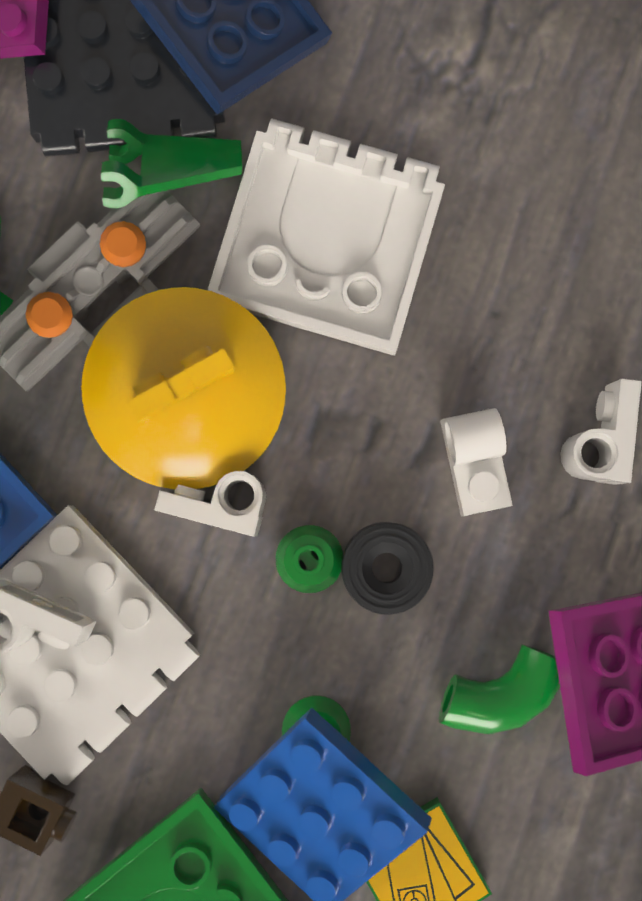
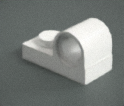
(615, 439)
(475, 458)
(189, 504)
(32, 612)

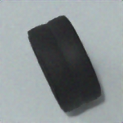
(415, 572)

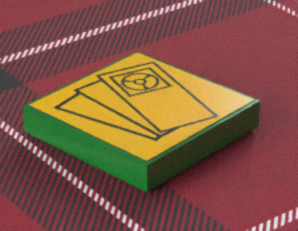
(433, 867)

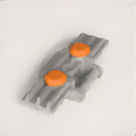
(79, 268)

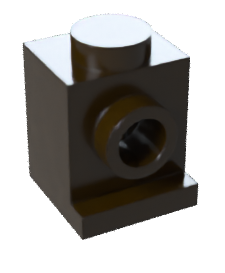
(23, 822)

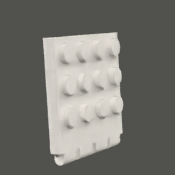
(328, 236)
(75, 694)

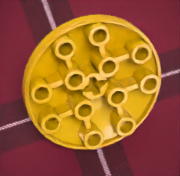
(183, 388)

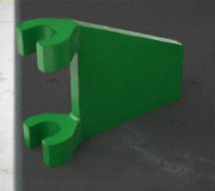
(165, 162)

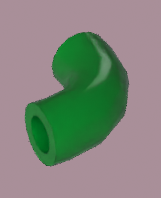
(505, 701)

